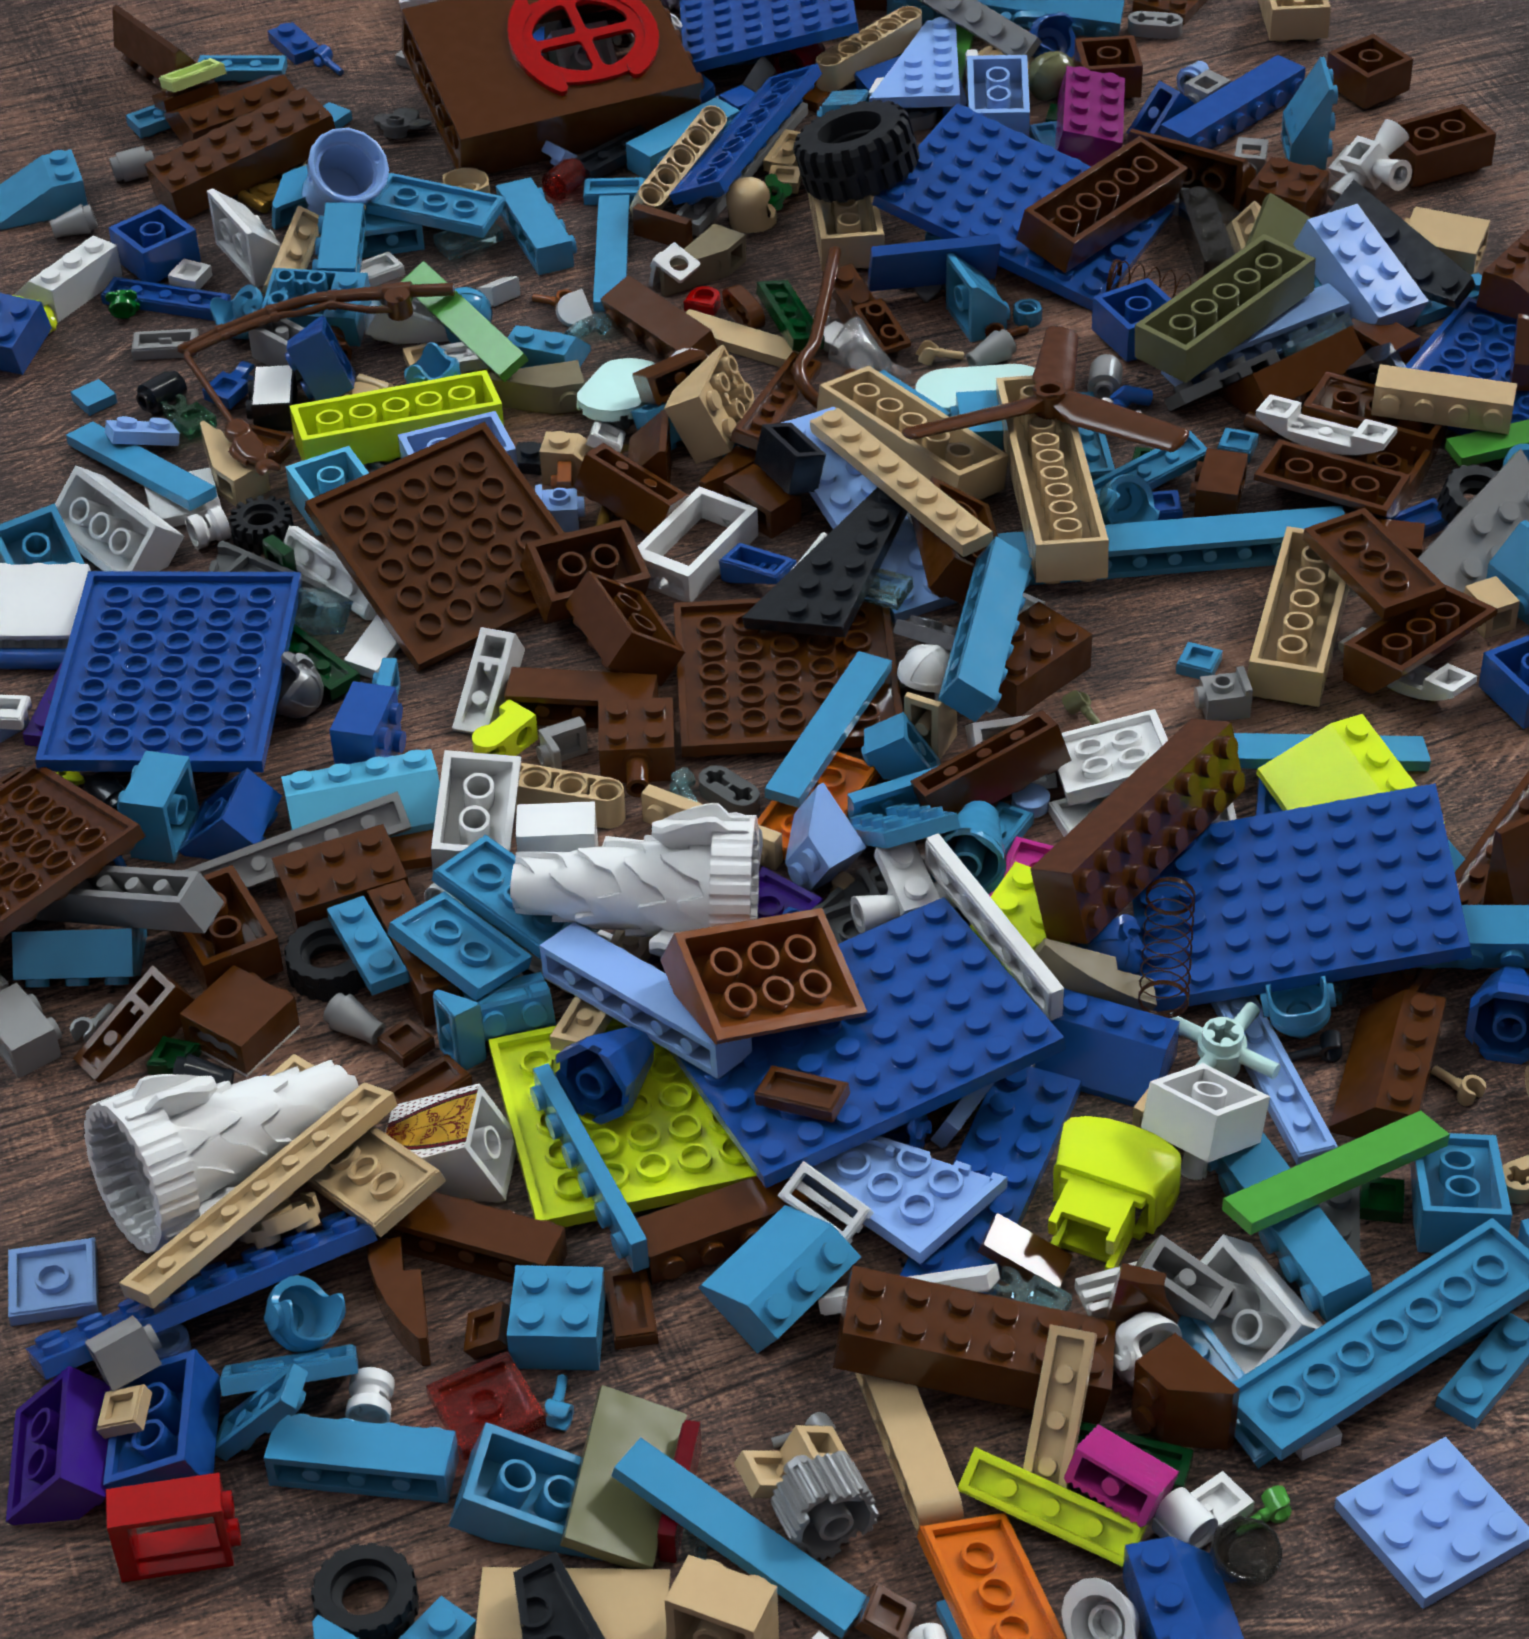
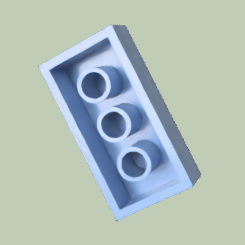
(1361, 267)

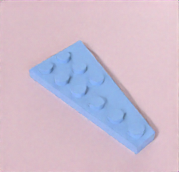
(925, 70)
(912, 1196)

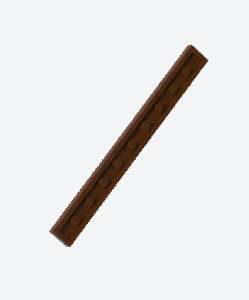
(1471, 884)

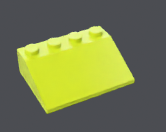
(1334, 765)

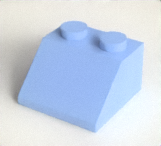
(820, 841)

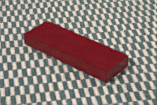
(687, 1455)

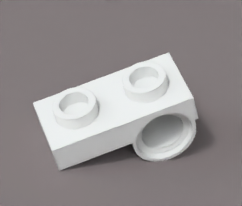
(1197, 1514)

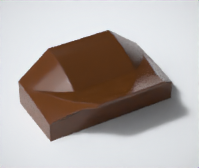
(1138, 1292)

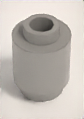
(129, 164)
(1105, 376)

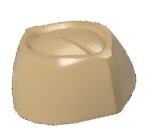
(468, 178)

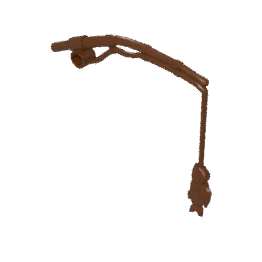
(398, 297)

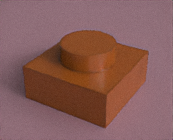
(564, 476)

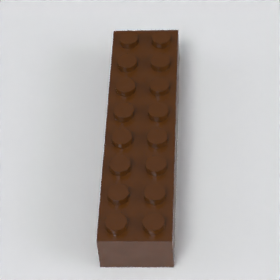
(1137, 831)

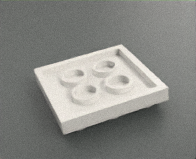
(1108, 754)

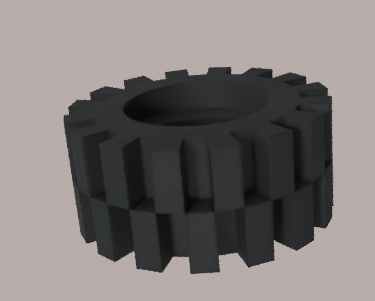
(258, 520)

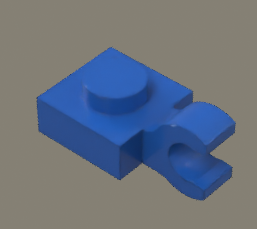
(232, 386)

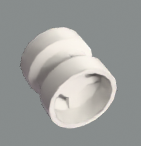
(208, 527)
(371, 1391)

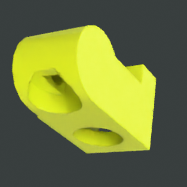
(508, 732)

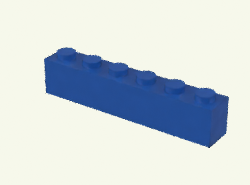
(1237, 104)

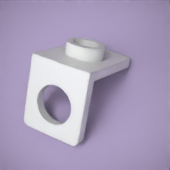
(662, 262)

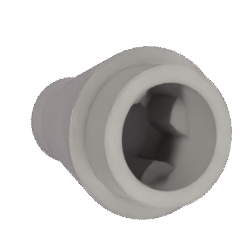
(75, 222)
(993, 349)
(351, 1018)

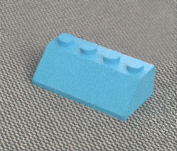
(344, 786)

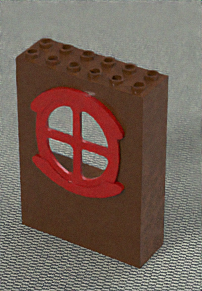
(503, 100)

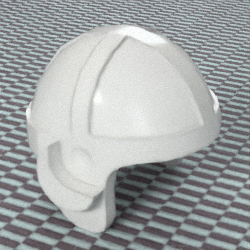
(924, 668)
(1137, 1338)

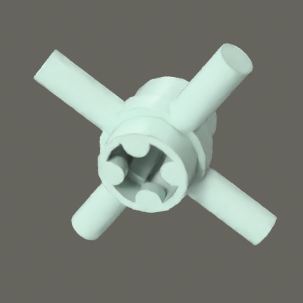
(1224, 1045)

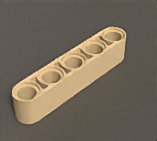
(868, 47)
(681, 158)
(555, 785)
(912, 1451)

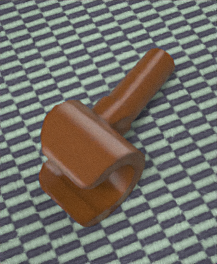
(550, 300)

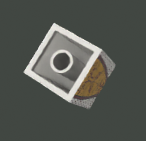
(462, 1138)

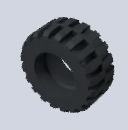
(856, 151)

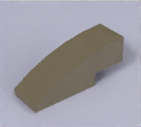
(1094, 974)

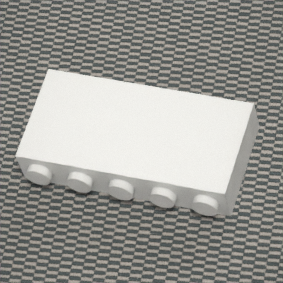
(39, 603)

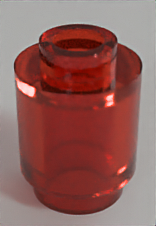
(563, 178)

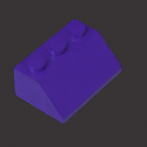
(58, 1452)

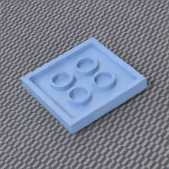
(1434, 1522)

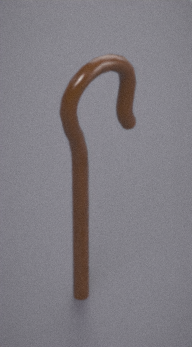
(817, 329)

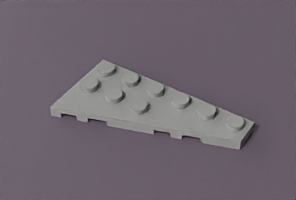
(1481, 527)

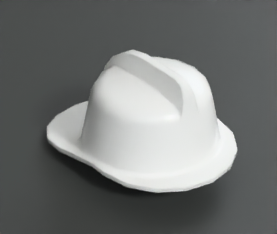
(1098, 1612)

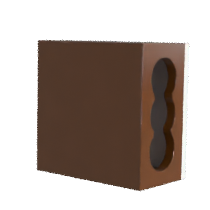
(240, 1020)

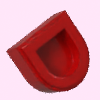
(703, 300)

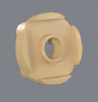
(284, 1217)

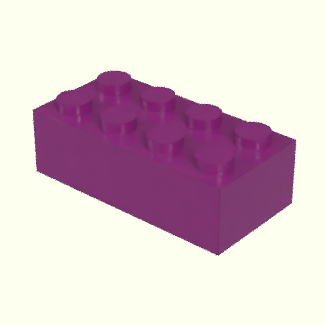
(1090, 114)

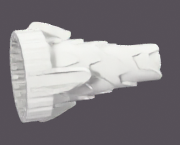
(683, 877)
(188, 1142)

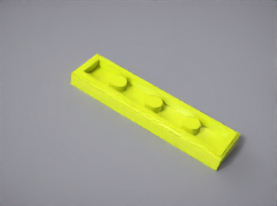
(1049, 1506)

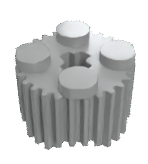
(823, 1503)

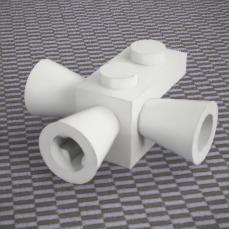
(1369, 161)
(907, 888)

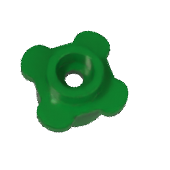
(783, 190)
(122, 303)

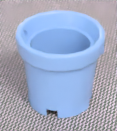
(344, 169)

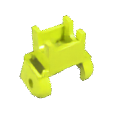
(1100, 1180)

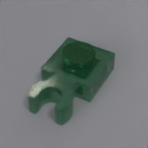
(188, 417)

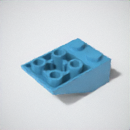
(1310, 119)
(297, 282)

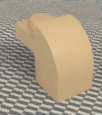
(765, 1468)

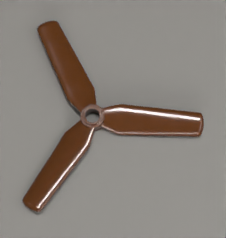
(1055, 399)

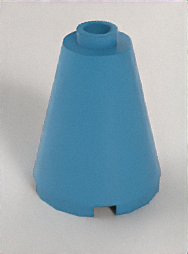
(979, 844)

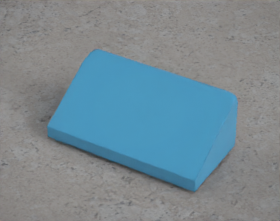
(460, 1028)

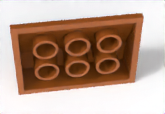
(762, 976)

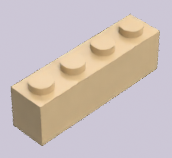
(1444, 399)

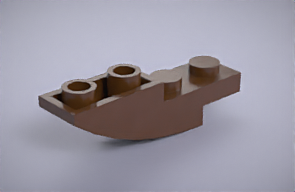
(856, 300)

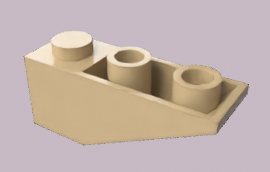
(231, 477)

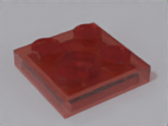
(483, 1394)

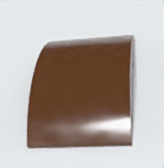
(1373, 481)

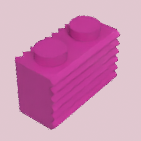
(1120, 1475)

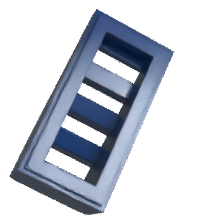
(754, 565)

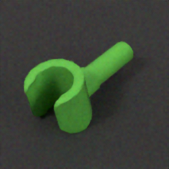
(1276, 1505)

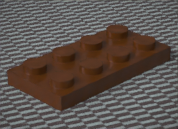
(1374, 563)

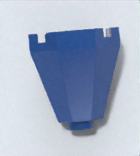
(1501, 1016)
(605, 1072)

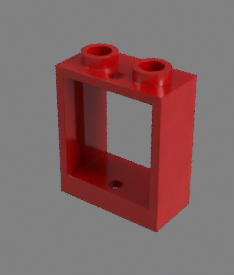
(174, 1549)

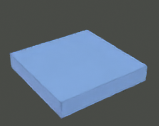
(52, 1281)

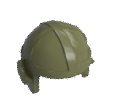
(1047, 73)

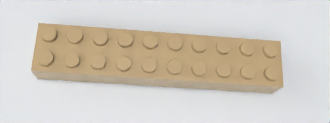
(1053, 493)

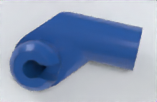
(1129, 394)

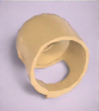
(749, 206)

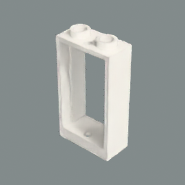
(690, 581)

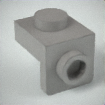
(562, 742)

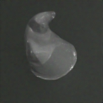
(857, 348)

